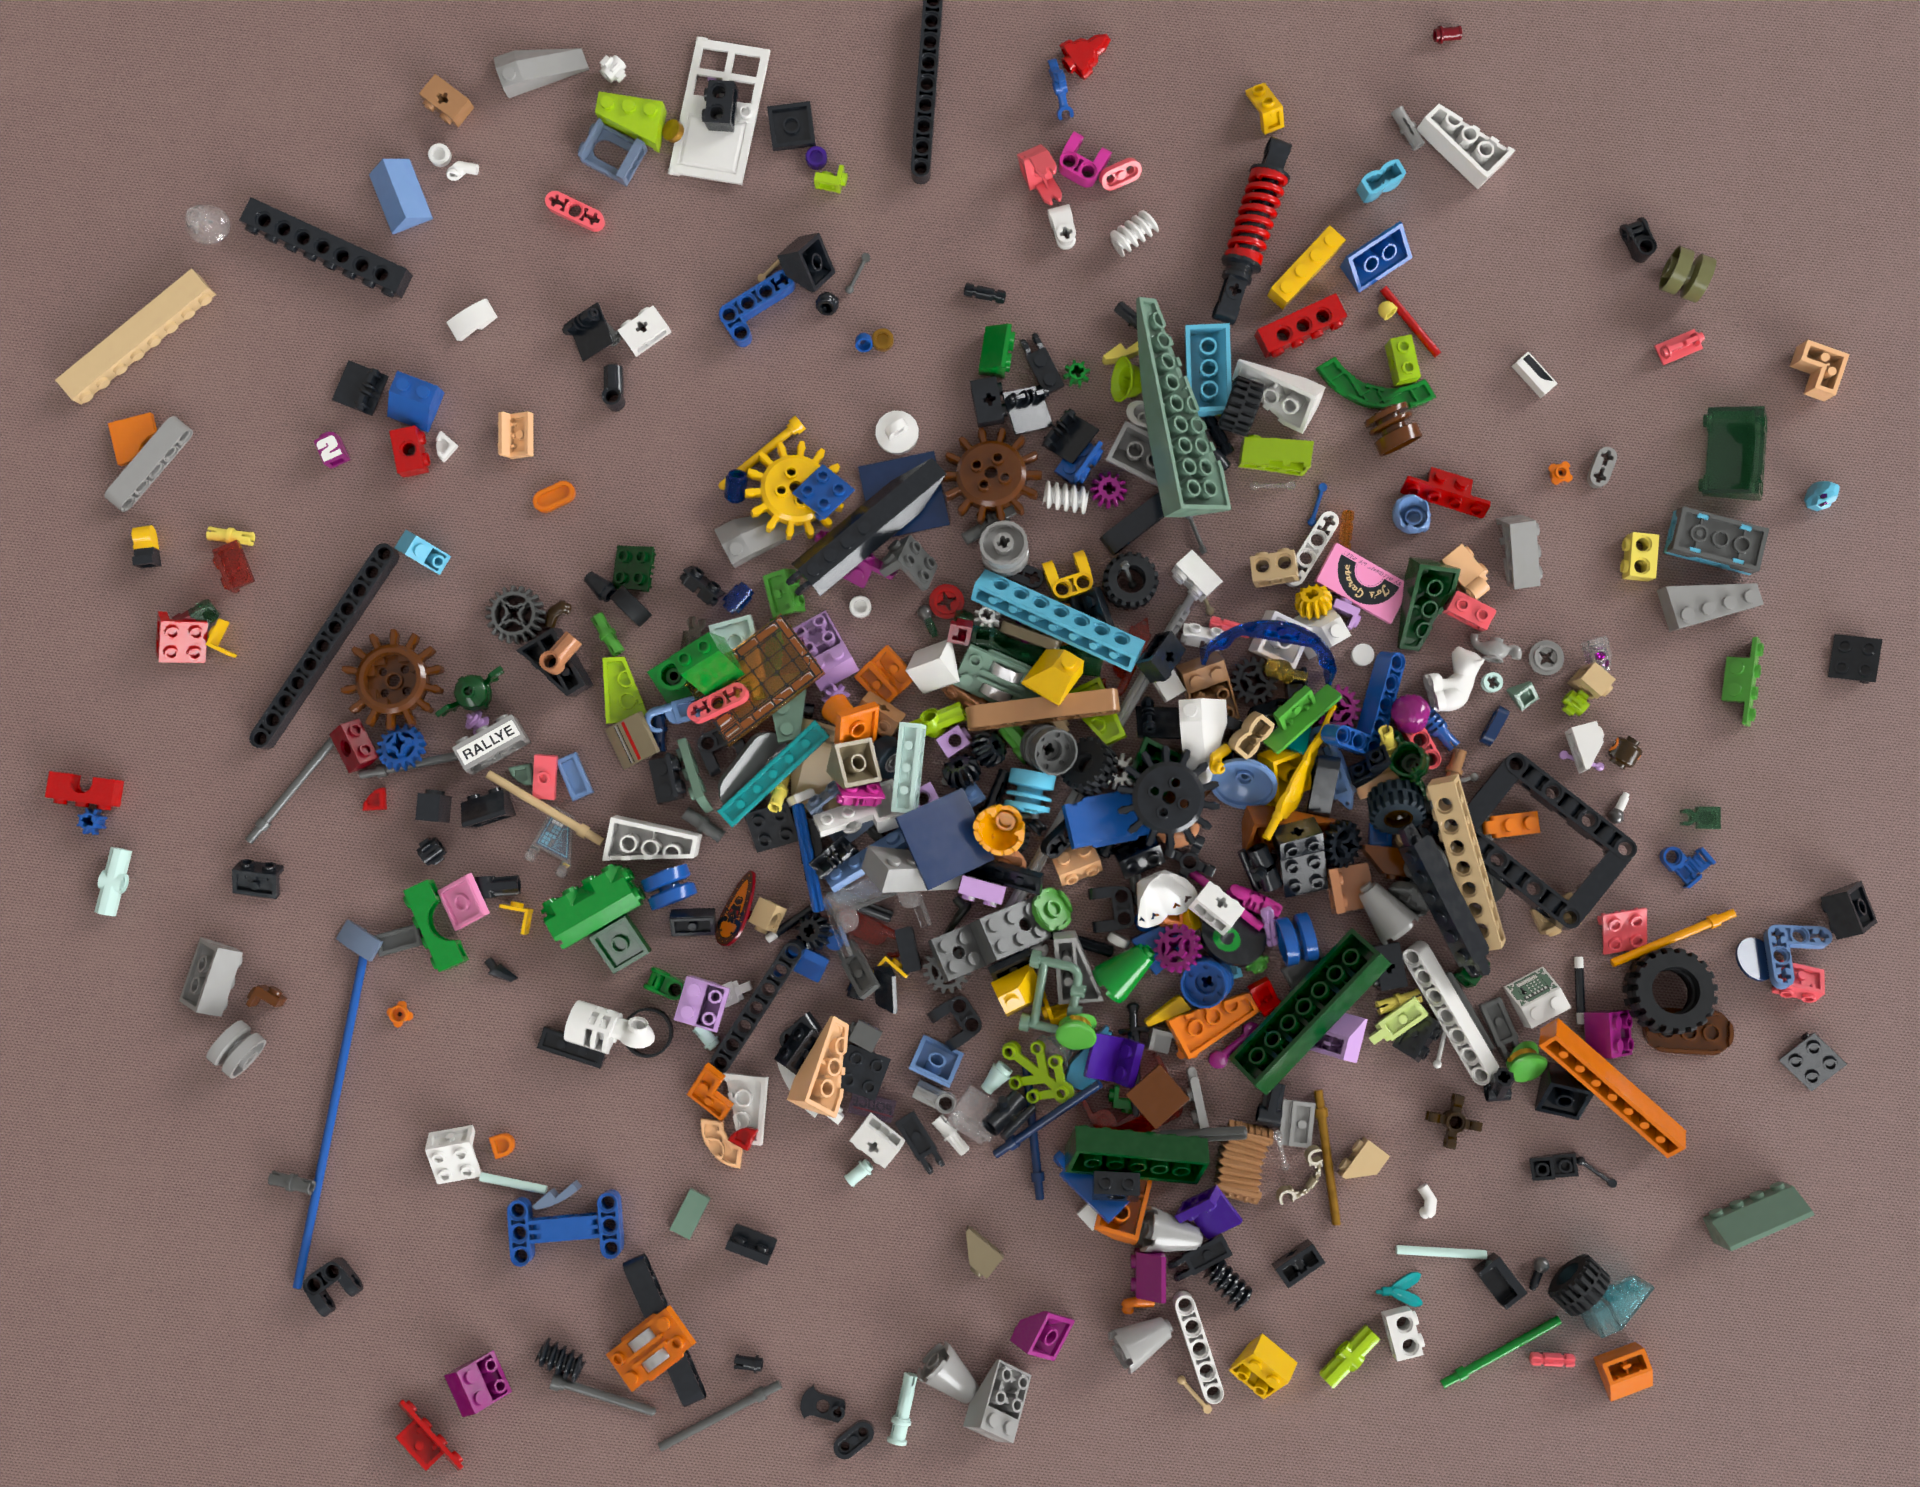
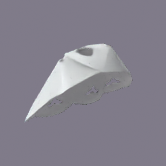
(1159, 894)

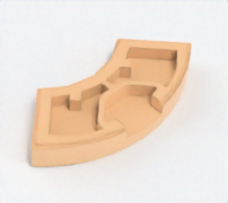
(717, 1142)

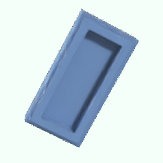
(574, 776)

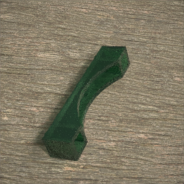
(1029, 654)

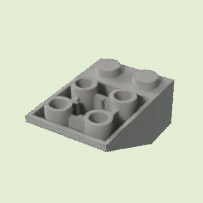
(998, 1403)

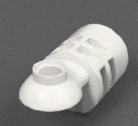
(601, 1027)

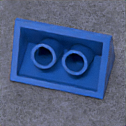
(1377, 258)

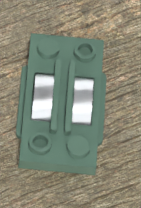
(993, 675)

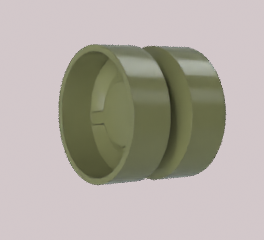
(1688, 274)

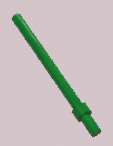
(1462, 1373)

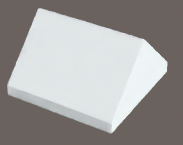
(933, 667)

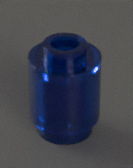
(735, 486)
(737, 598)

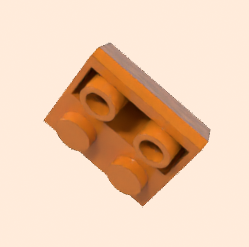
(1624, 1370)

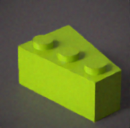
(633, 117)
(1276, 455)

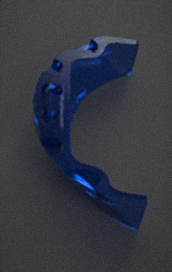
(1275, 631)

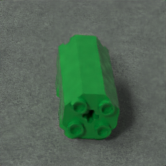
(593, 905)

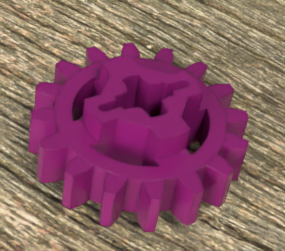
(1349, 709)
(1183, 942)

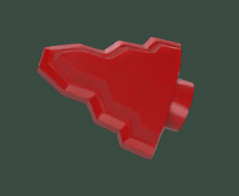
(1083, 54)

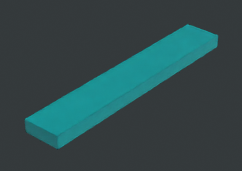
(773, 773)

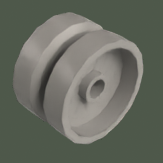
(1004, 548)
(236, 1049)

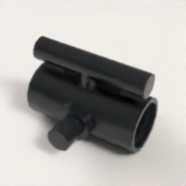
(1260, 867)
(1008, 1115)

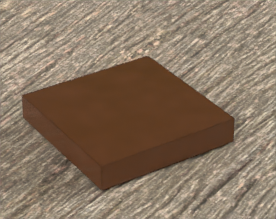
(1157, 1096)

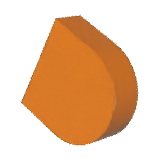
(502, 1144)

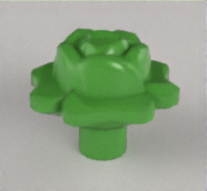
(1259, 965)

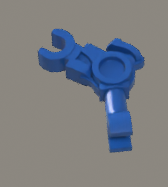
(1060, 87)

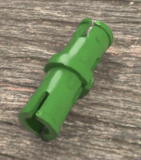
(607, 634)

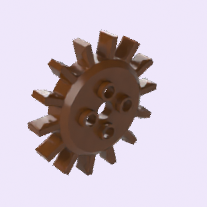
(998, 493)
(371, 684)

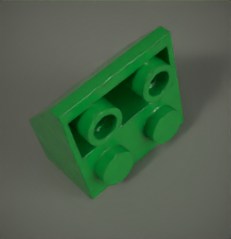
(994, 354)

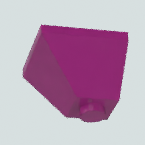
(1042, 1334)

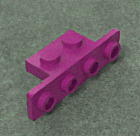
(862, 572)

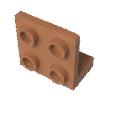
(1345, 886)

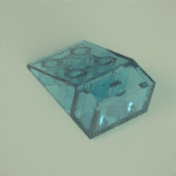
(1617, 1306)

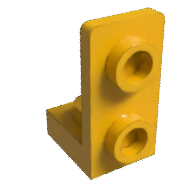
(1268, 107)

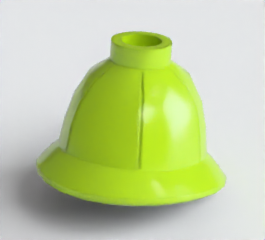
(1125, 380)

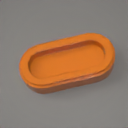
(554, 496)

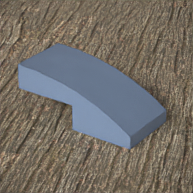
(359, 940)
(554, 1197)

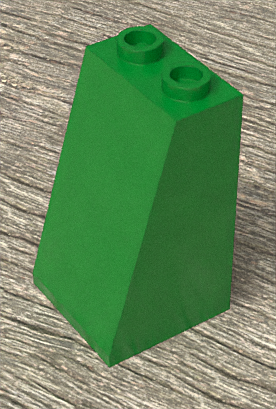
(708, 663)

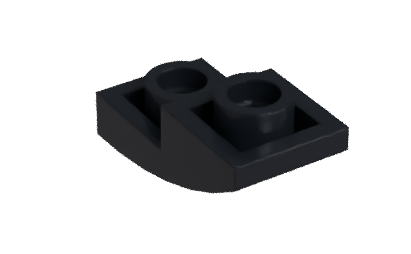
(1373, 765)
(1553, 1166)

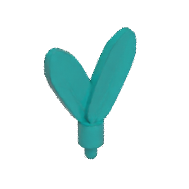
(1399, 1289)

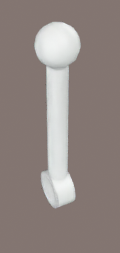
(1437, 1063)

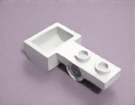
(850, 817)

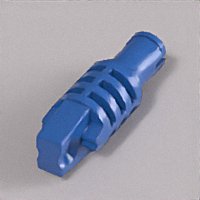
(1438, 728)

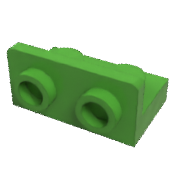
(781, 595)

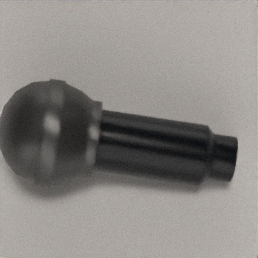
(1541, 1265)

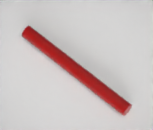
(1410, 321)

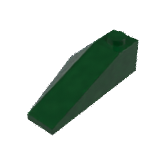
(1424, 595)

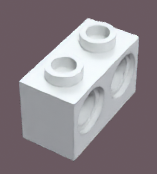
(1398, 1334)

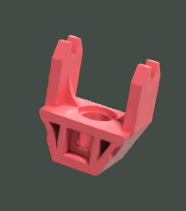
(1037, 169)

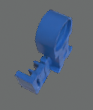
(1687, 870)

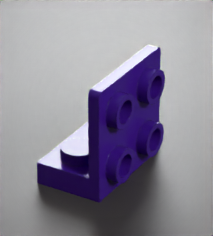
(1114, 1060)
(1210, 1212)

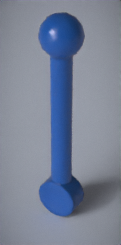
(1322, 488)

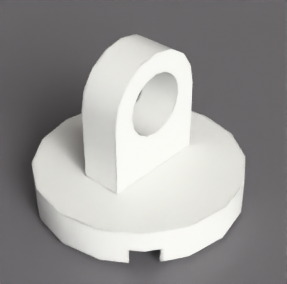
(897, 432)

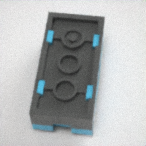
(1716, 540)

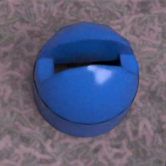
(866, 344)

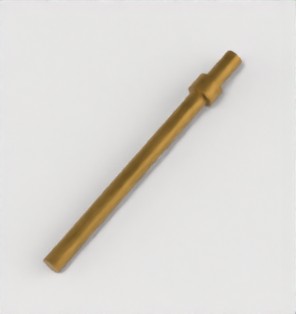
(1321, 1113)

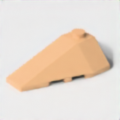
(819, 1078)

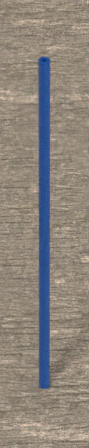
(330, 1122)

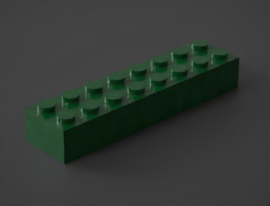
(1309, 1011)

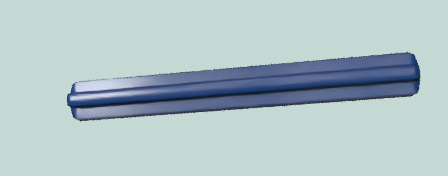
(807, 856)

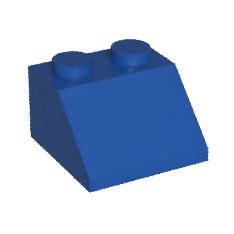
(413, 401)

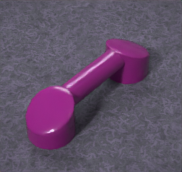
(1218, 1058)

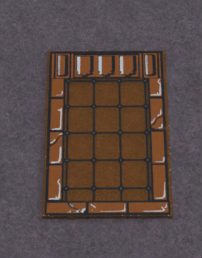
(775, 672)

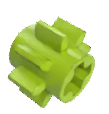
(1575, 702)

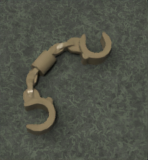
(1312, 1181)

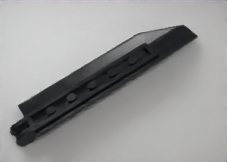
(866, 528)

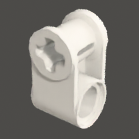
(1062, 223)

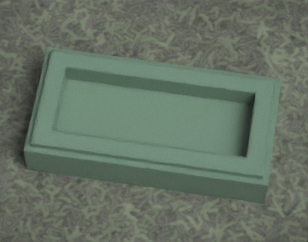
(690, 1213)

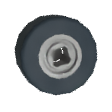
(886, 751)

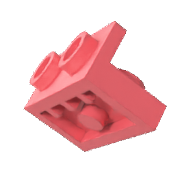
(1470, 611)
(1807, 985)

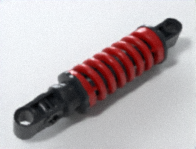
(1251, 228)

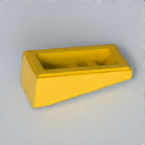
(1172, 1008)

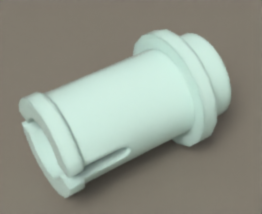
(707, 1038)
(859, 1172)

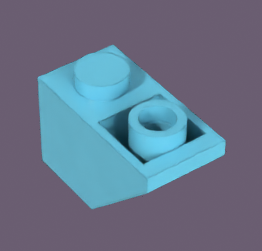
(422, 552)

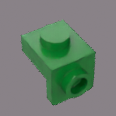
(1119, 1102)

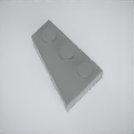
(1521, 551)
(1068, 948)

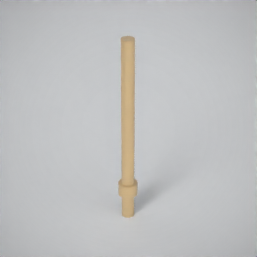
(581, 829)

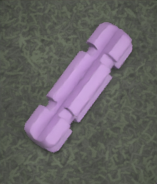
(1269, 926)

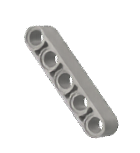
(148, 464)

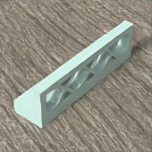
(908, 767)

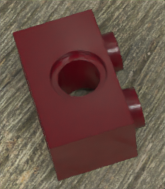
(353, 745)

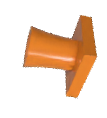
(849, 721)

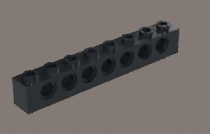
(257, 213)

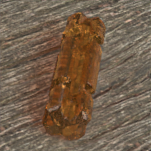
(1346, 528)

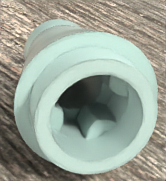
(996, 1077)

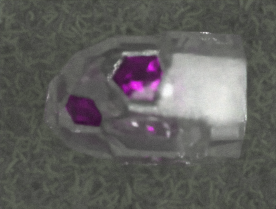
(1598, 651)

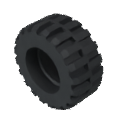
(1697, 981)

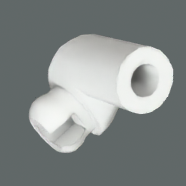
(460, 168)
(1430, 1202)

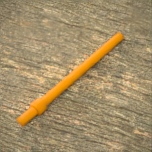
(1711, 922)

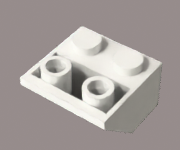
(1195, 576)

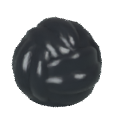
(827, 303)

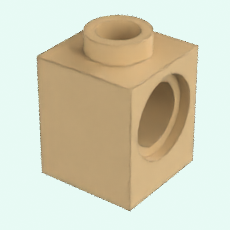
(767, 916)

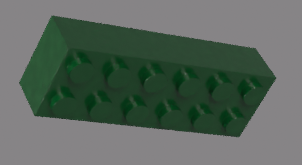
(1150, 1154)

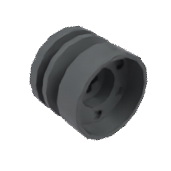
(1059, 751)

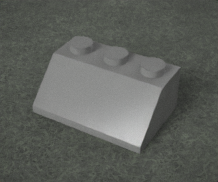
(1133, 453)
(211, 977)

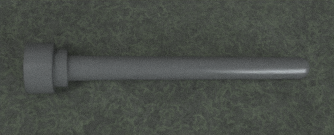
(559, 1383)

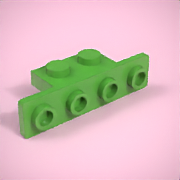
(1741, 680)
(1299, 714)

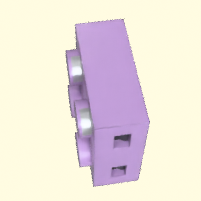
(978, 888)

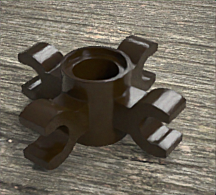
(1450, 1138)

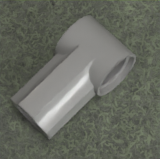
(932, 1095)

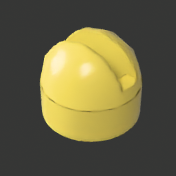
(1386, 310)

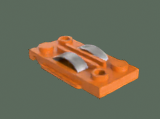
(651, 1348)

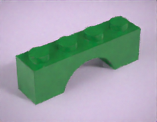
(423, 901)

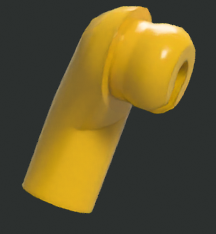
(1216, 757)

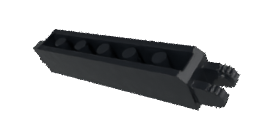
(1444, 901)

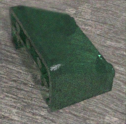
(1735, 452)

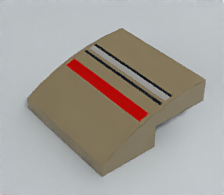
(632, 740)

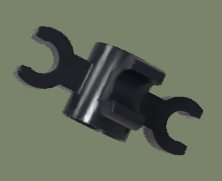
(1199, 865)

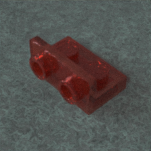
(233, 566)

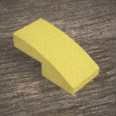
(1114, 354)

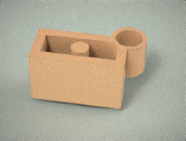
(1472, 574)

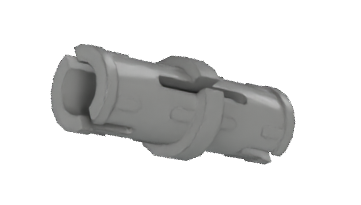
(1407, 128)

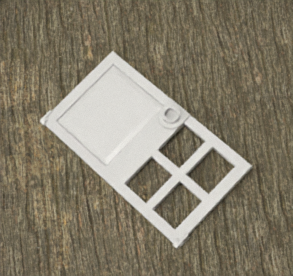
(717, 153)

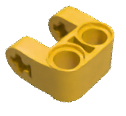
(1070, 581)

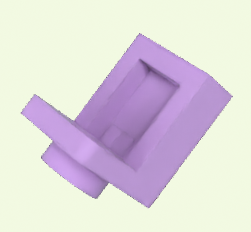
(1346, 608)

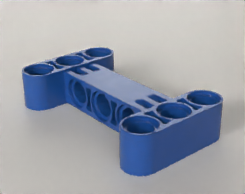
(565, 1227)

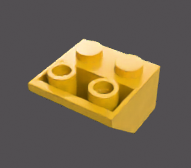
(1263, 1366)

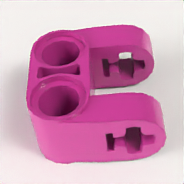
(1080, 163)

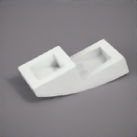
(472, 318)

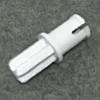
(950, 1135)

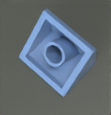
(936, 1061)

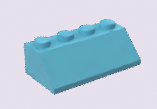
(1209, 366)

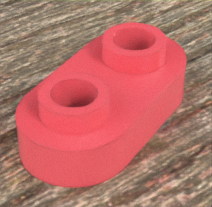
(1119, 174)

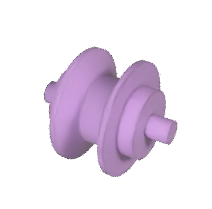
(475, 721)

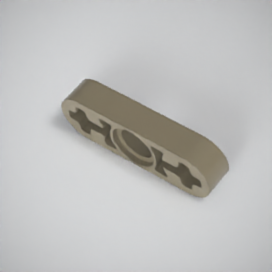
(1030, 635)

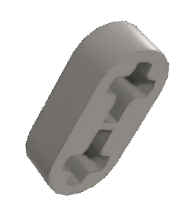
(1597, 465)

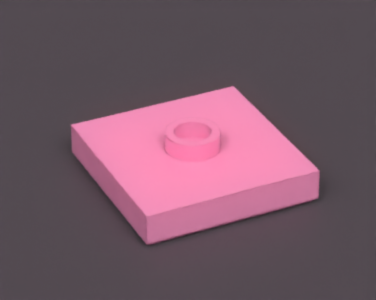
(463, 902)

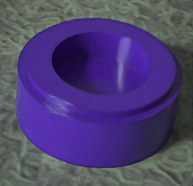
(816, 157)

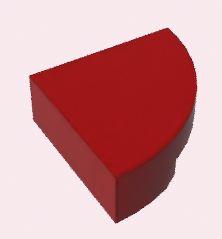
(376, 800)
(744, 1137)

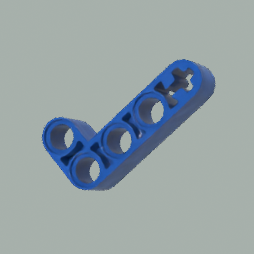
(760, 304)

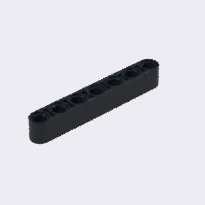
(1142, 519)
(760, 995)
(652, 1300)

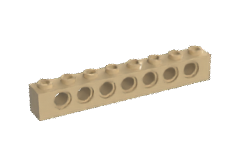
(1451, 788)

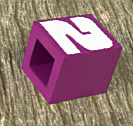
(331, 449)

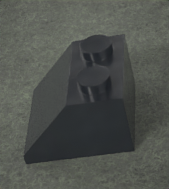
(807, 262)
(486, 809)
(1848, 910)
(1561, 1093)

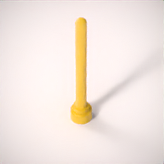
(793, 427)

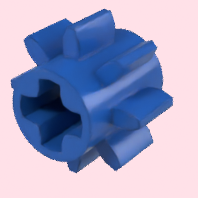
(97, 823)

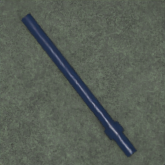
(1014, 1140)
(1037, 1175)

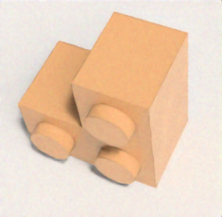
(1823, 365)

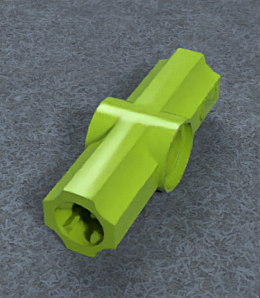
(938, 720)
(1349, 1356)

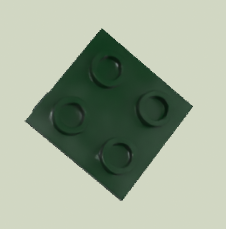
(634, 567)

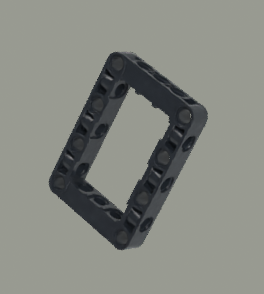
(1570, 808)

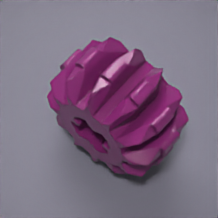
(1115, 486)

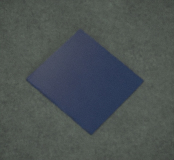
(879, 474)
(943, 839)

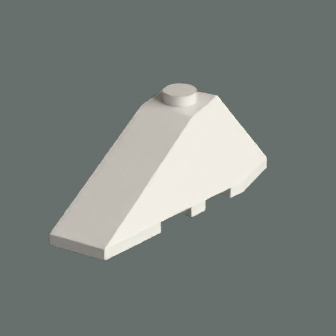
(1202, 730)

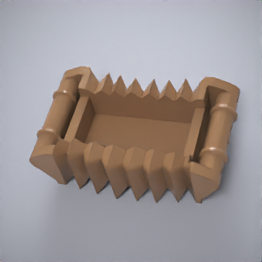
(1241, 1163)

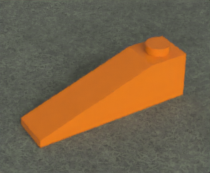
(1128, 1222)

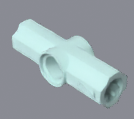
(113, 881)

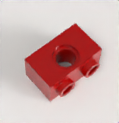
(401, 441)

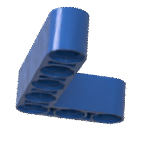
(1375, 710)

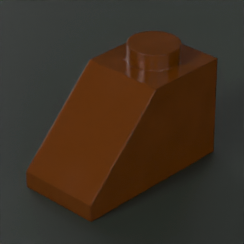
(1385, 860)

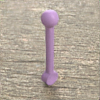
(1564, 755)

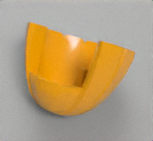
(999, 829)

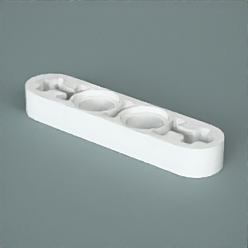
(1312, 550)

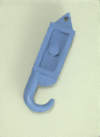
(675, 712)
(1344, 788)

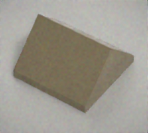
(854, 763)

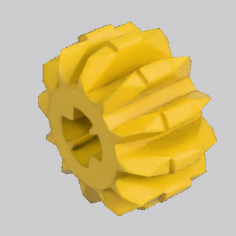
(1313, 601)

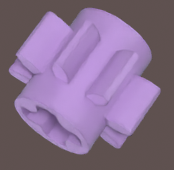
(833, 690)

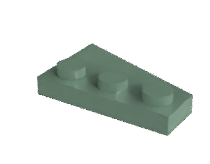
(789, 719)
(690, 773)

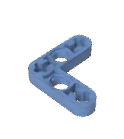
(1783, 946)

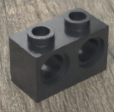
(725, 105)

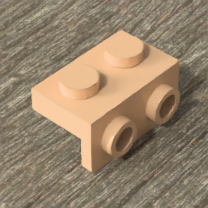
(515, 435)
(1077, 864)

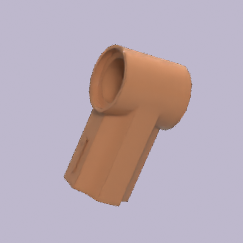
(562, 651)

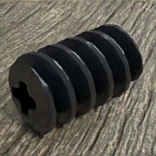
(1230, 1283)
(560, 1360)

